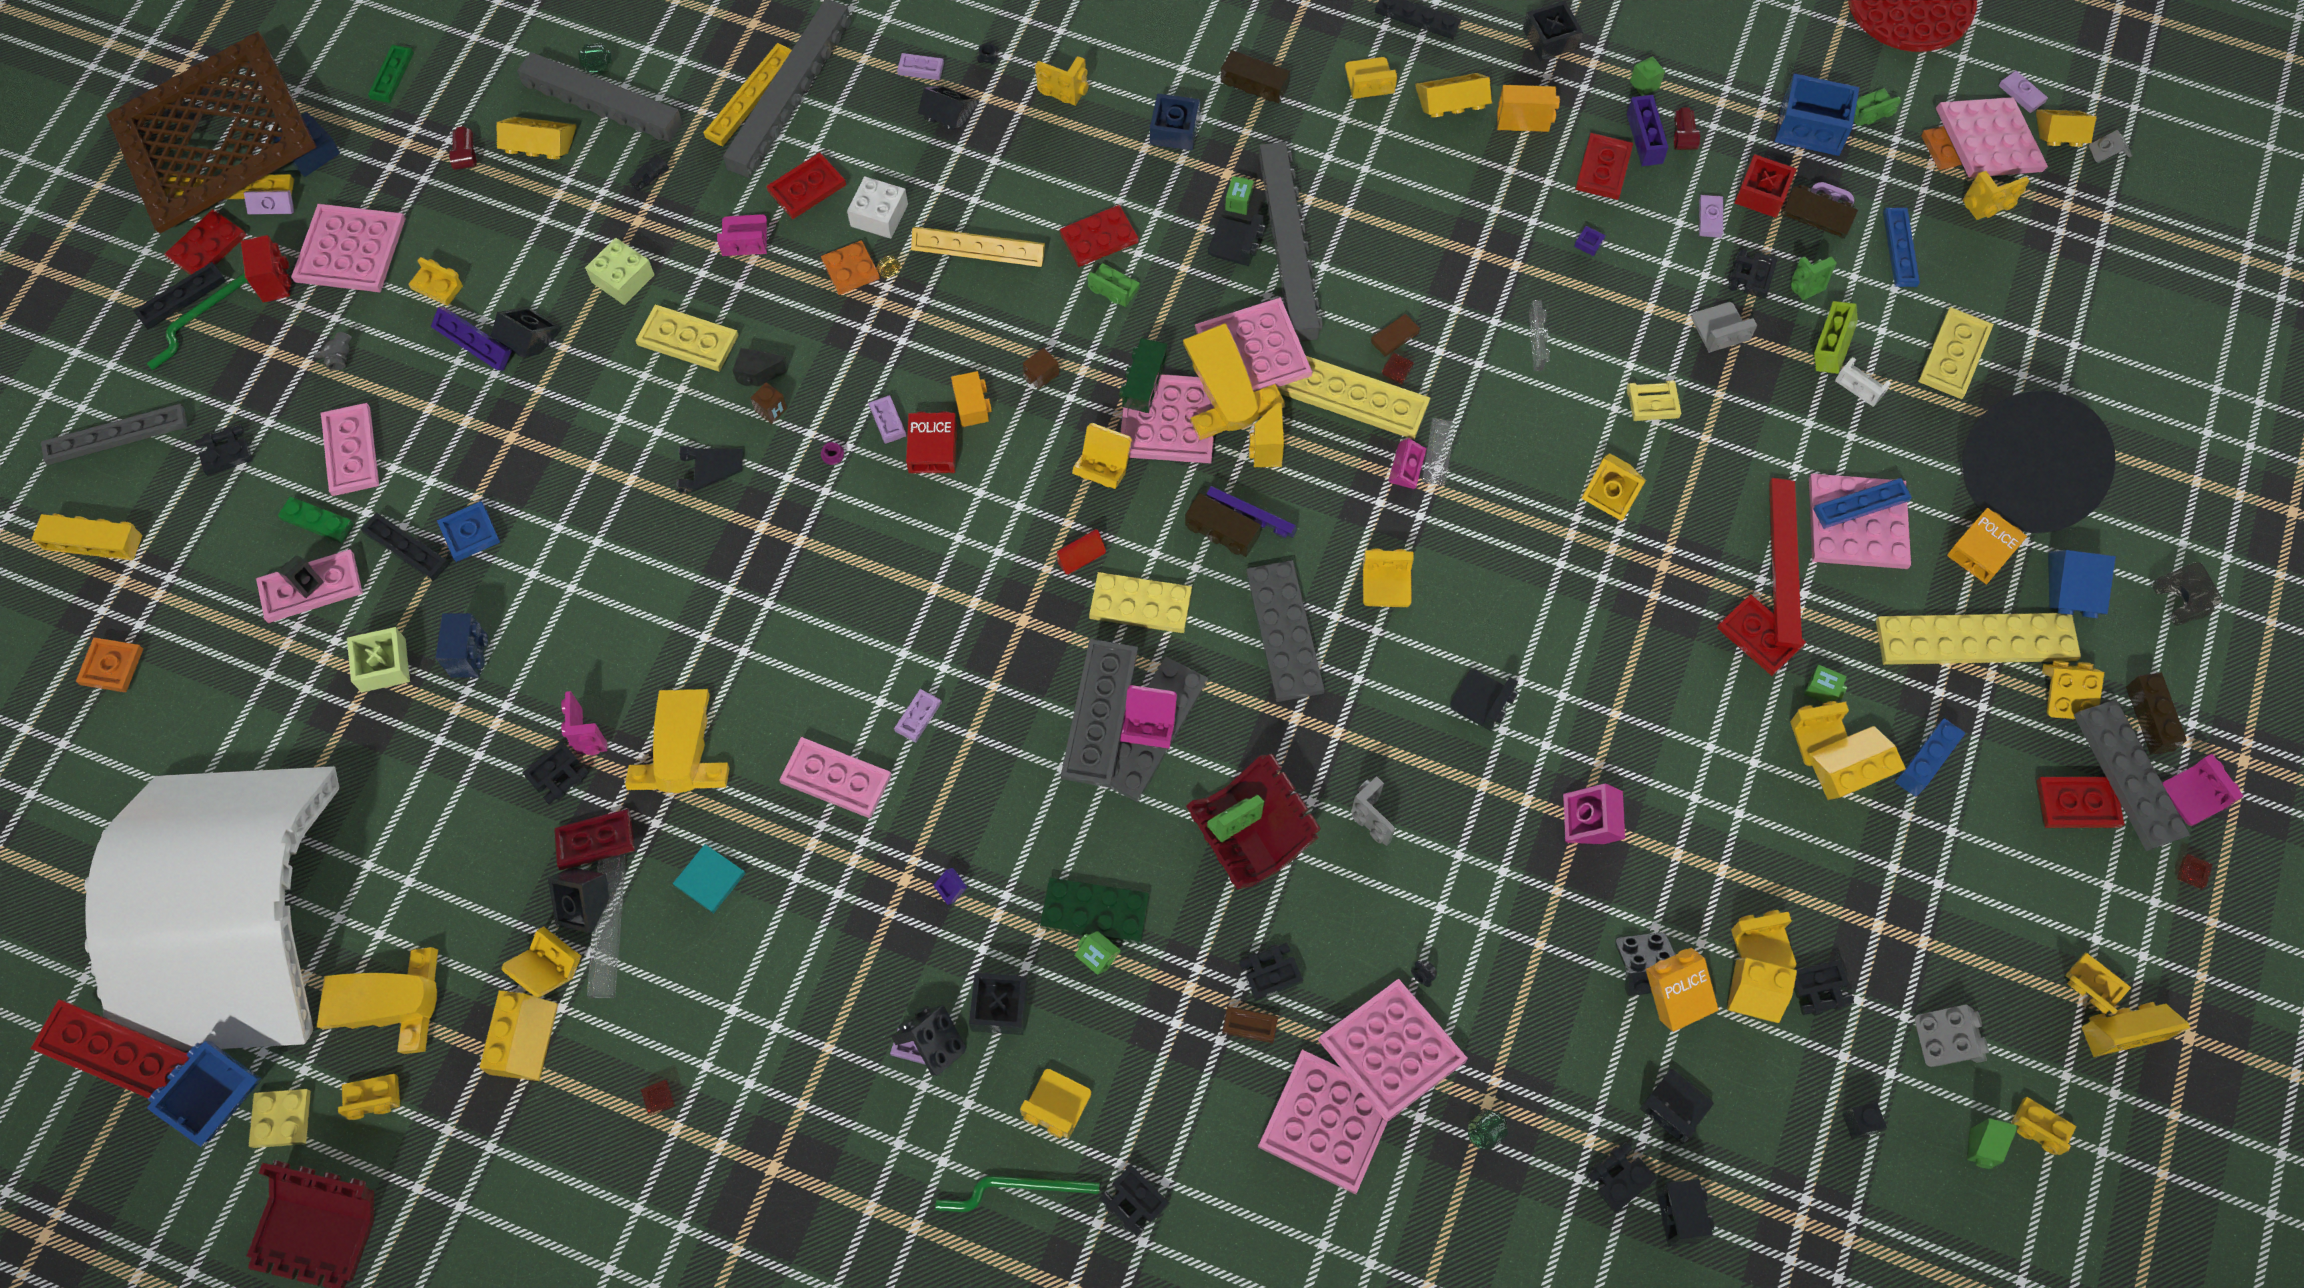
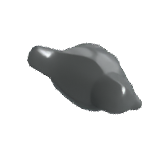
(335, 352)

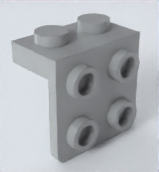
(1722, 326)
(1367, 815)
(1951, 1036)

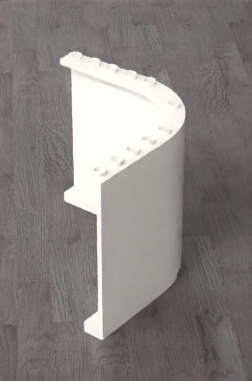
(194, 911)

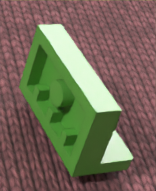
(1875, 106)
(1810, 278)
(1113, 285)
(1236, 818)

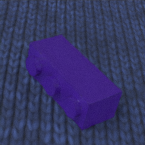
(1647, 130)

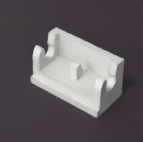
(1861, 383)

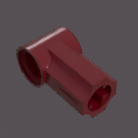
(1686, 135)
(463, 154)

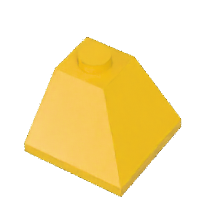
(1614, 487)

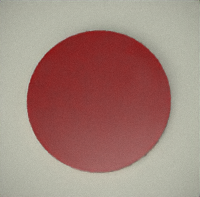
(1914, 23)

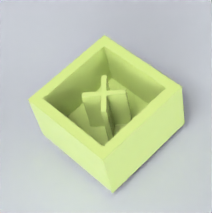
(619, 271)
(378, 659)

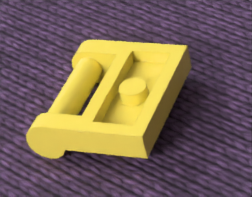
(1654, 406)

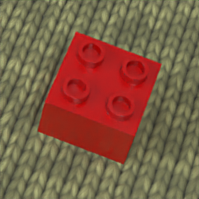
(1765, 186)
(266, 268)

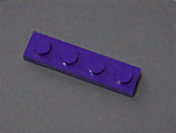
(471, 338)
(1281, 527)

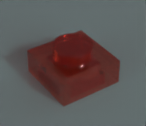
(1397, 368)
(2194, 871)
(658, 1097)

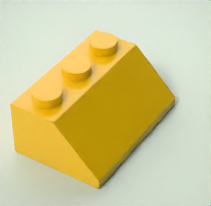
(1454, 94)
(535, 137)
(1855, 762)
(2133, 1028)
(518, 1036)

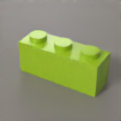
(1836, 337)

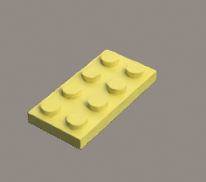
(687, 338)
(1955, 353)
(1140, 602)

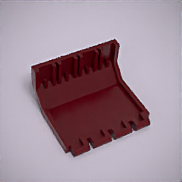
(1270, 841)
(312, 1226)

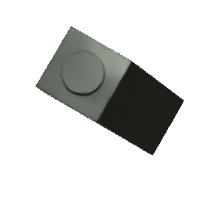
(758, 367)
(300, 576)

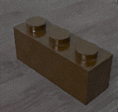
(1255, 76)
(1820, 211)
(1222, 525)
(2156, 713)

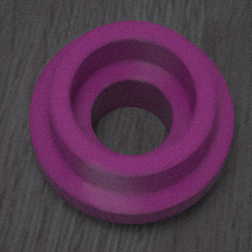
(829, 448)

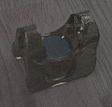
(2195, 589)

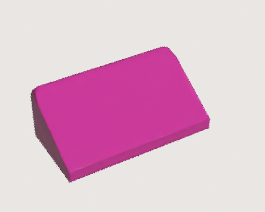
(1407, 464)

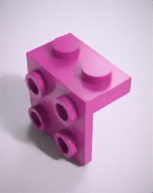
(743, 235)
(1149, 716)
(583, 738)
(2202, 790)

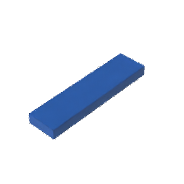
(1901, 247)
(1862, 503)

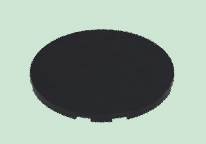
(2039, 461)

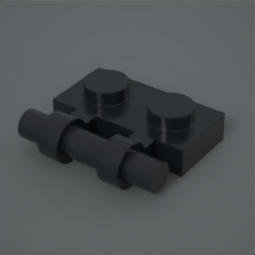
(1760, 273)
(226, 455)
(550, 768)
(1273, 978)
(1820, 979)
(1627, 1184)
(1140, 1195)

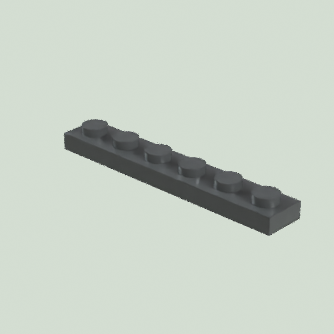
(113, 434)

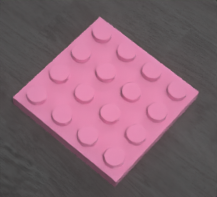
(1991, 137)
(348, 248)
(1265, 344)
(1167, 428)
(1866, 541)
(1392, 1050)
(1324, 1124)

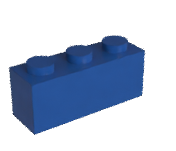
(1930, 757)

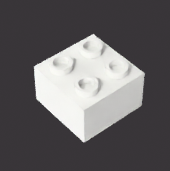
(877, 207)

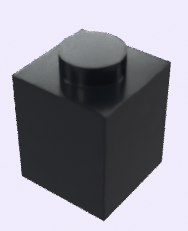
(1864, 1120)

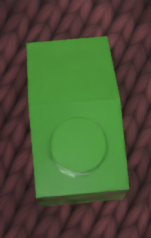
(1990, 1142)

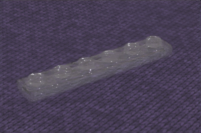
(606, 934)

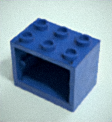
(1817, 114)
(203, 1092)

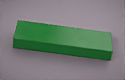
(390, 73)

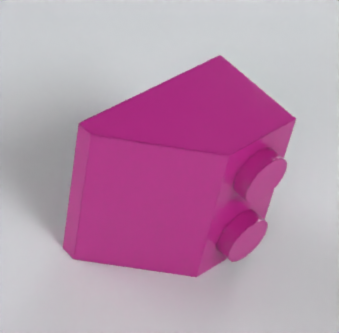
(1594, 815)

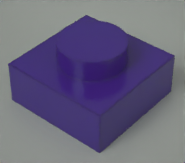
(1589, 241)
(950, 886)

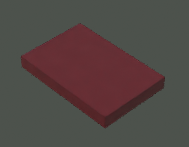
(594, 839)

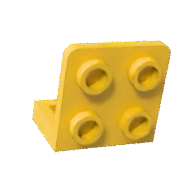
(1370, 77)
(1062, 84)
(1987, 199)
(1103, 456)
(1387, 578)
(2072, 688)
(1818, 727)
(1765, 938)
(544, 965)
(2097, 981)
(1056, 1104)

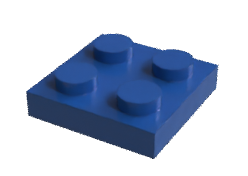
(468, 531)

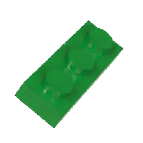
(315, 519)

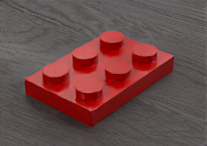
(1604, 166)
(806, 185)
(1099, 235)
(205, 243)
(1753, 631)
(2079, 803)

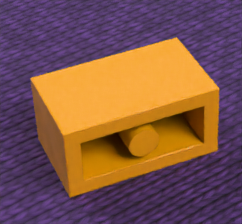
(970, 399)

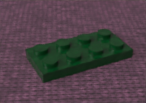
(1092, 908)

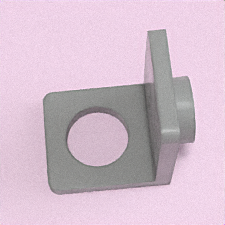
(2109, 146)

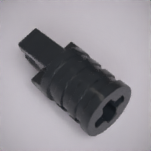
(649, 172)

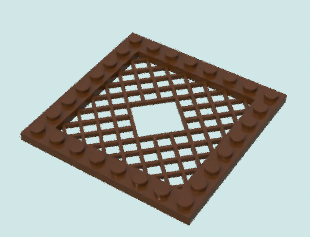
(294, 142)

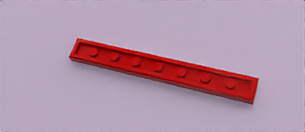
(1785, 563)

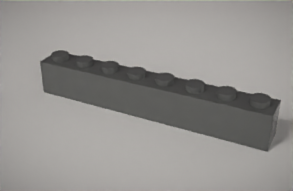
(600, 97)

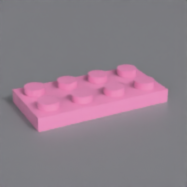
(349, 449)
(340, 582)
(835, 777)

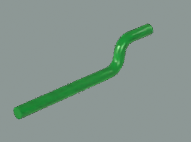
(189, 316)
(1014, 1182)

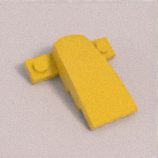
(1226, 384)
(678, 747)
(385, 1000)

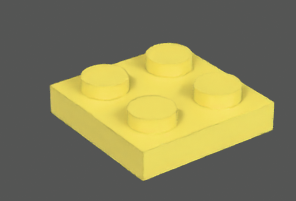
(279, 1118)

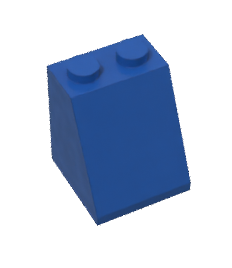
(2080, 582)

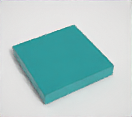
(709, 878)

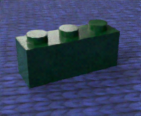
(1143, 375)

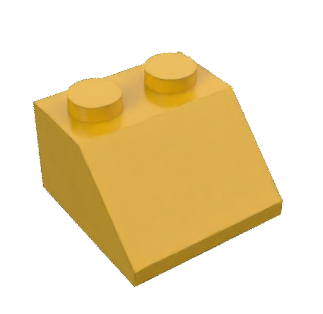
(2065, 126)
(1267, 440)
(1761, 989)

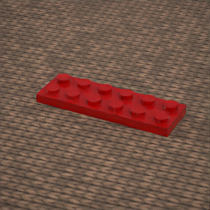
(107, 1049)

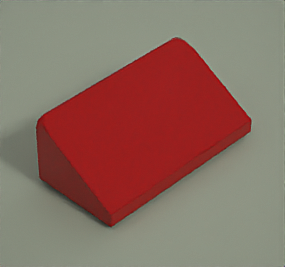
(1081, 552)

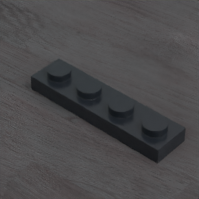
(1420, 16)
(179, 295)
(404, 546)

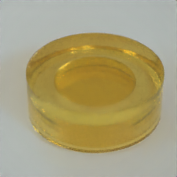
(888, 266)

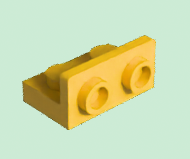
(436, 281)
(370, 1096)
(2043, 1126)

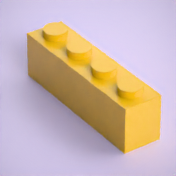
(87, 536)

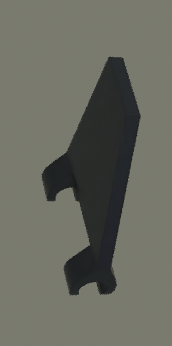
(710, 466)

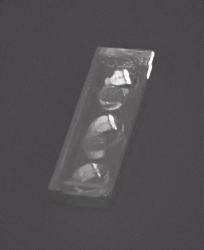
(1539, 335)
(1438, 452)

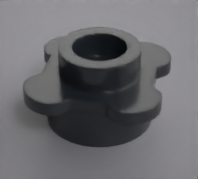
(988, 53)
(1424, 972)

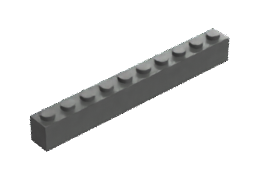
(787, 88)
(1288, 240)

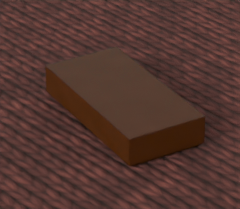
(1395, 335)
(1250, 1024)

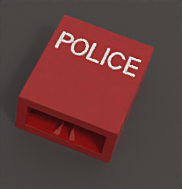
(931, 442)

